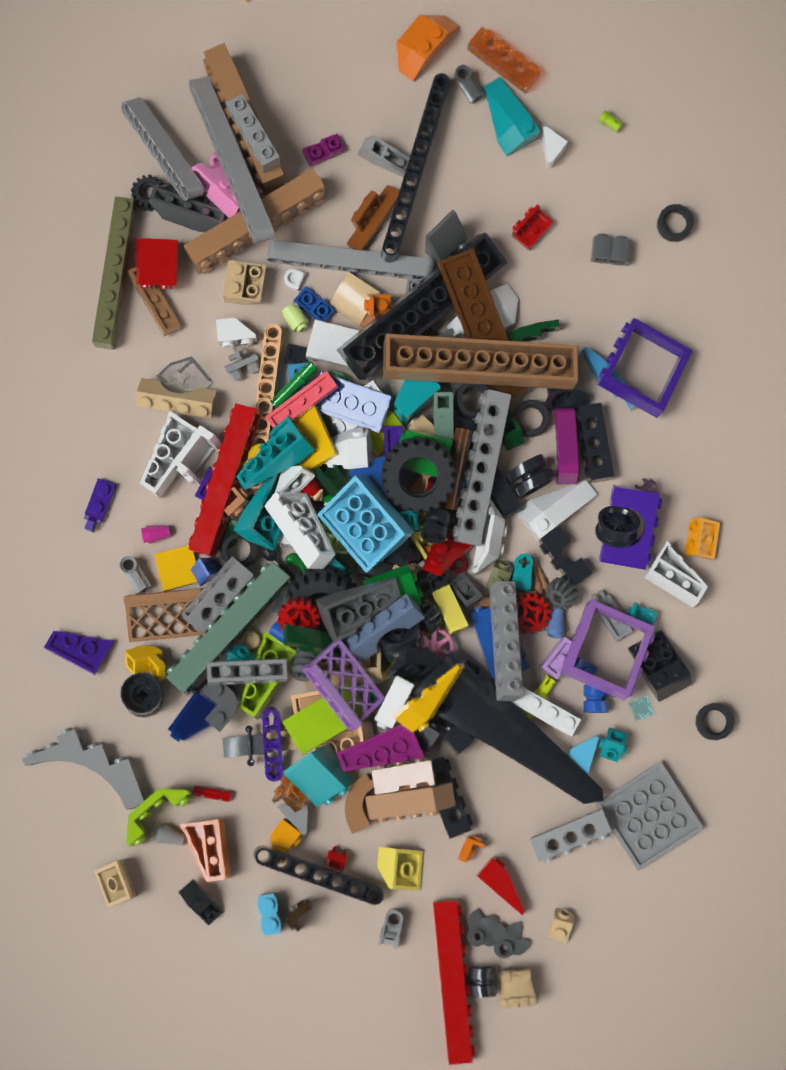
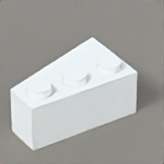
(675, 576)

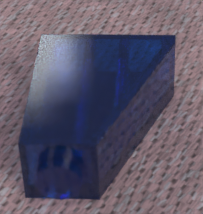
(191, 718)

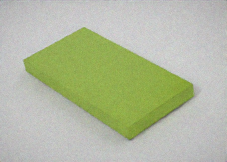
(318, 722)

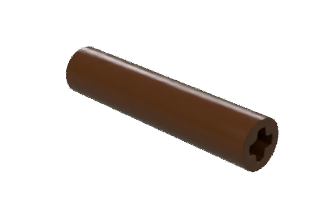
(459, 453)

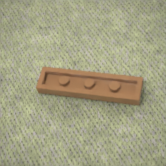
(157, 306)

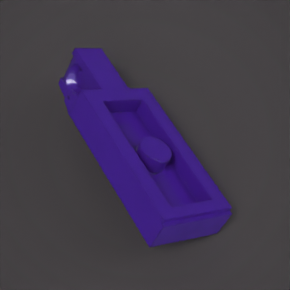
(99, 503)

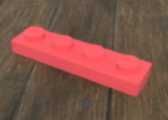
(303, 400)

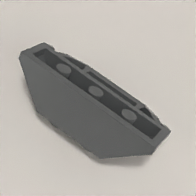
(194, 213)

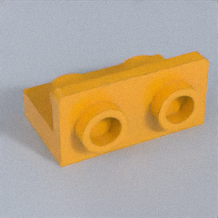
(702, 538)

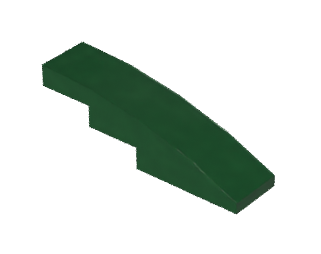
(533, 331)
(309, 640)

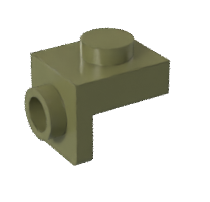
(501, 572)

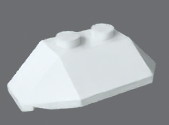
(505, 303)
(491, 540)

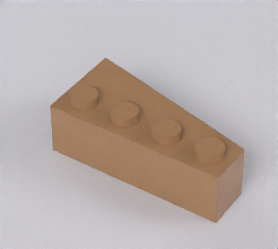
(410, 802)

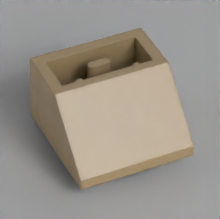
(243, 282)

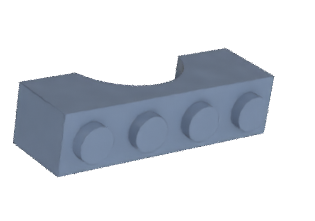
(400, 614)

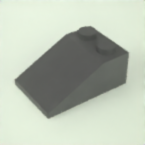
(445, 238)

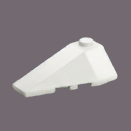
(353, 449)
(552, 509)

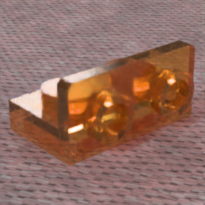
(289, 794)

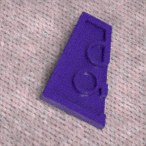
(81, 651)

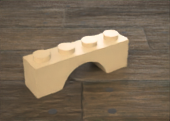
(194, 403)

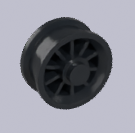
(617, 526)

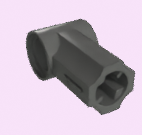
(468, 85)

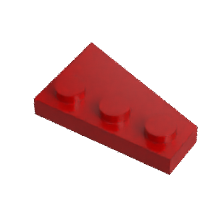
(444, 555)

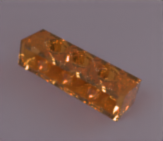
(506, 69)

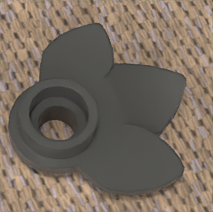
(483, 927)
(511, 938)

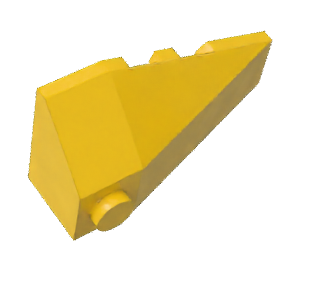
(422, 709)

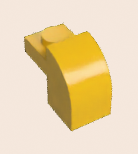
(146, 659)

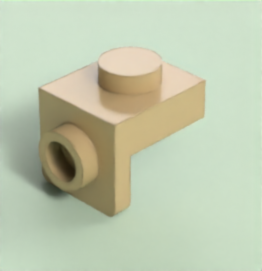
(561, 925)

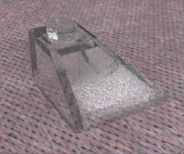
(184, 376)

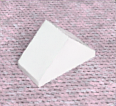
(553, 145)
(294, 479)

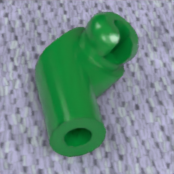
(294, 559)

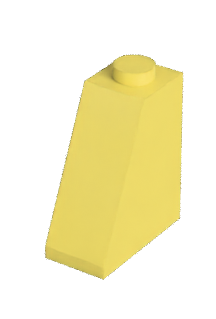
(447, 604)

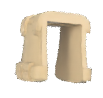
(517, 989)

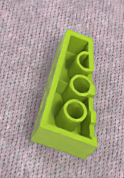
(259, 695)

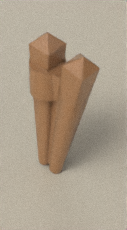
(539, 579)

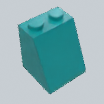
(414, 398)
(320, 776)

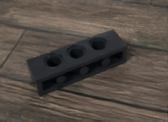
(594, 413)
(452, 827)

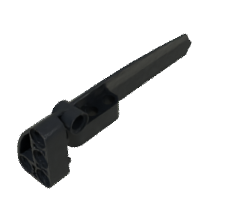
(506, 728)

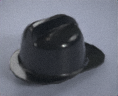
(565, 398)

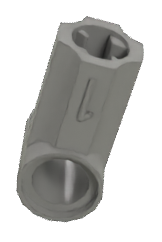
(135, 576)

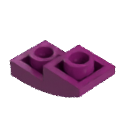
(324, 150)

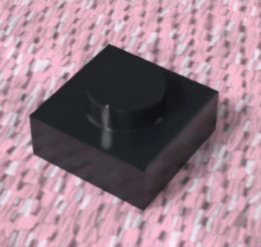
(294, 354)

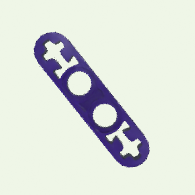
(272, 744)

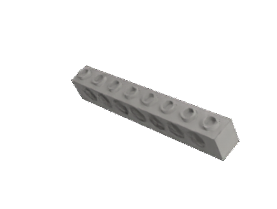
(500, 402)

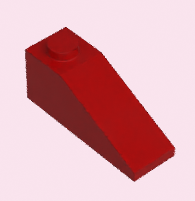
(499, 881)

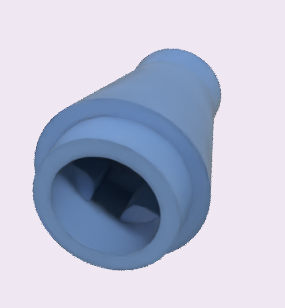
(556, 625)

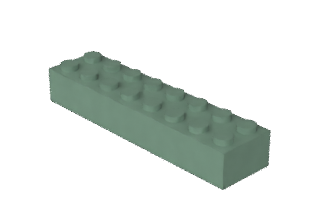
(229, 627)

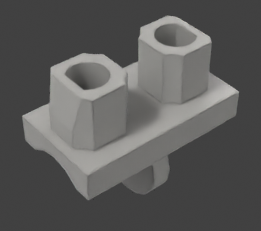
(234, 368)

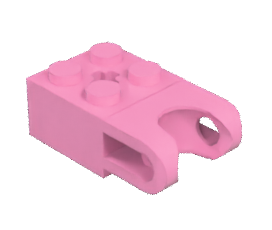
(217, 186)

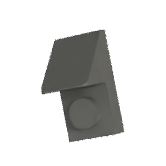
(464, 589)

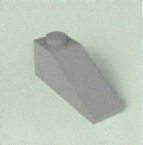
(384, 155)

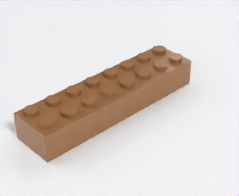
(229, 85)
(233, 235)

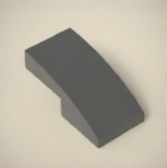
(239, 746)

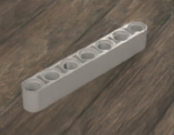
(162, 148)

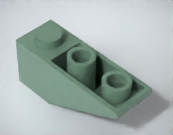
(444, 415)

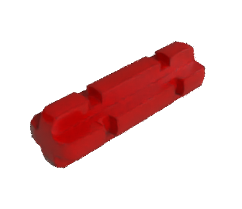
(211, 793)

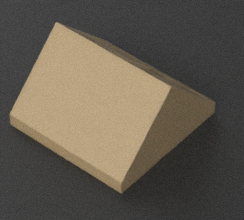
(115, 883)

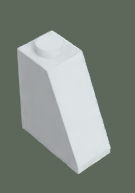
(393, 702)

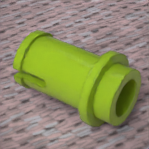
(610, 121)

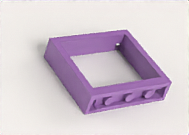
(568, 666)

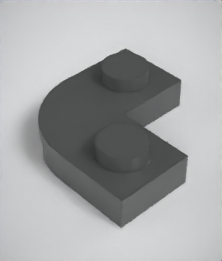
(225, 707)

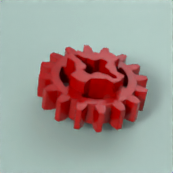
(538, 609)
(288, 614)

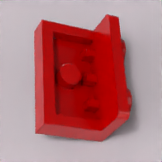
(531, 227)

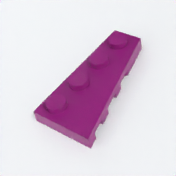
(385, 748)

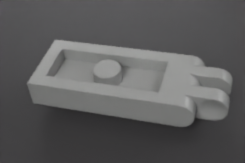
(616, 629)

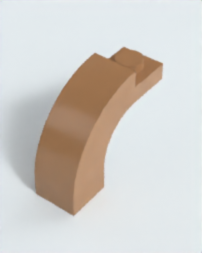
(354, 804)

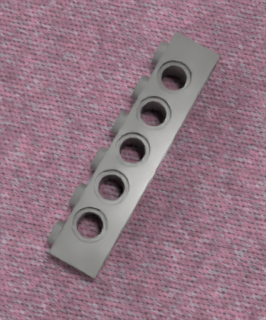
(505, 641)

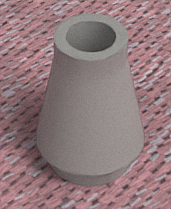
(168, 835)

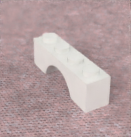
(548, 712)

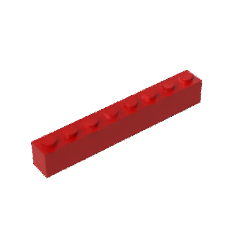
(230, 460)
(453, 982)

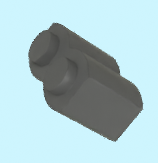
(611, 250)

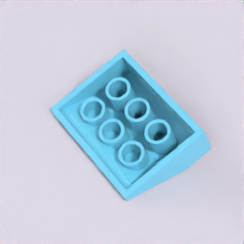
(365, 522)

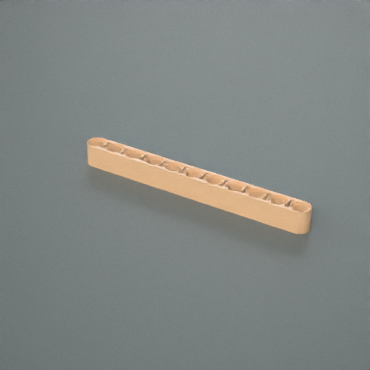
(267, 380)

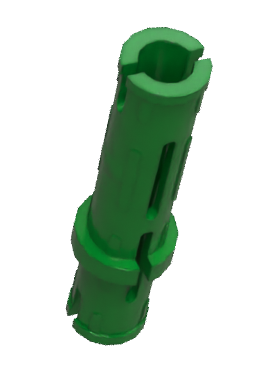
(294, 384)

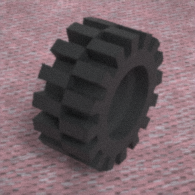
(138, 188)

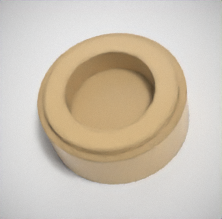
(250, 640)

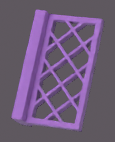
(331, 694)

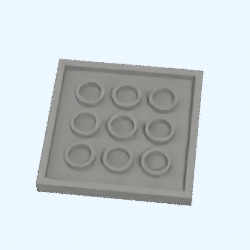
(649, 816)

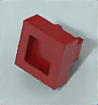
(336, 860)

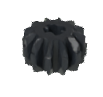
(433, 617)

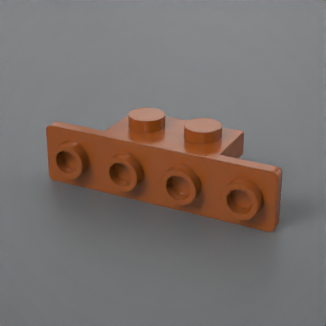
(371, 216)

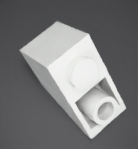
(233, 332)

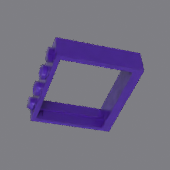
(629, 394)

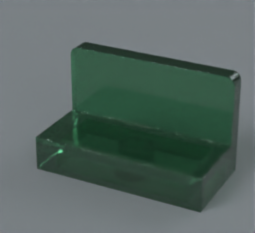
(331, 480)

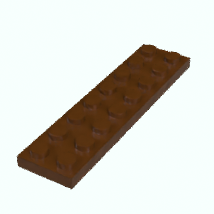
(474, 304)

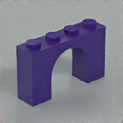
(646, 504)

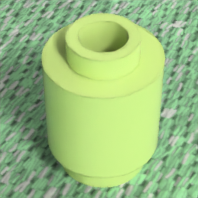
(295, 318)

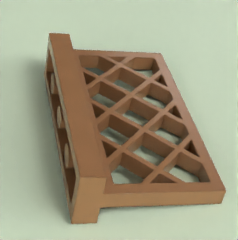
(157, 599)

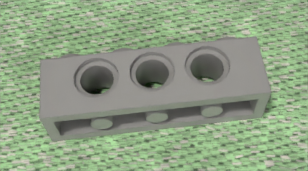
(253, 133)
(207, 596)
(246, 672)
(596, 818)

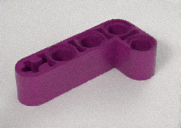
(566, 446)

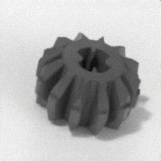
(562, 593)

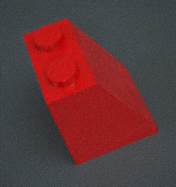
(156, 262)

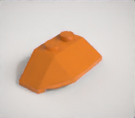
(422, 43)

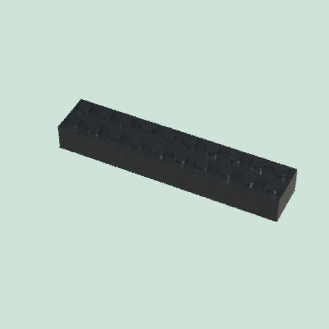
(413, 311)

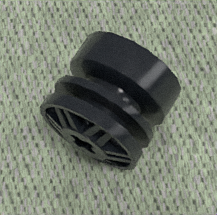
(134, 687)

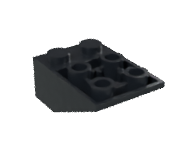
(663, 668)

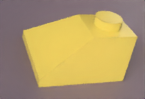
(400, 867)

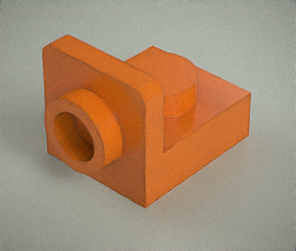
(377, 303)
(467, 850)

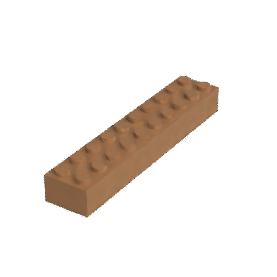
(480, 361)

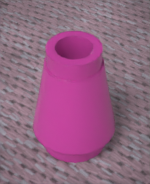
(154, 533)

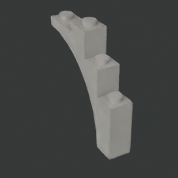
(71, 749)

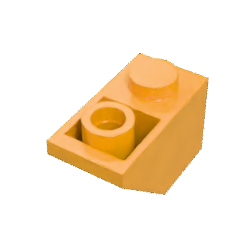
(284, 838)

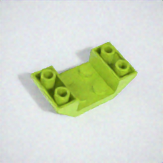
(135, 831)

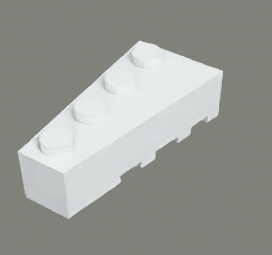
(161, 469)
(301, 527)

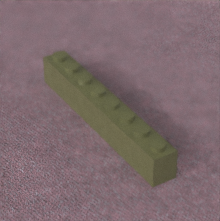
(114, 273)

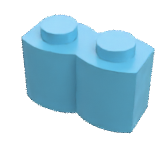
(268, 908)

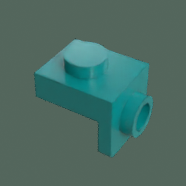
(643, 614)

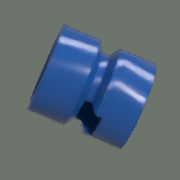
(595, 700)

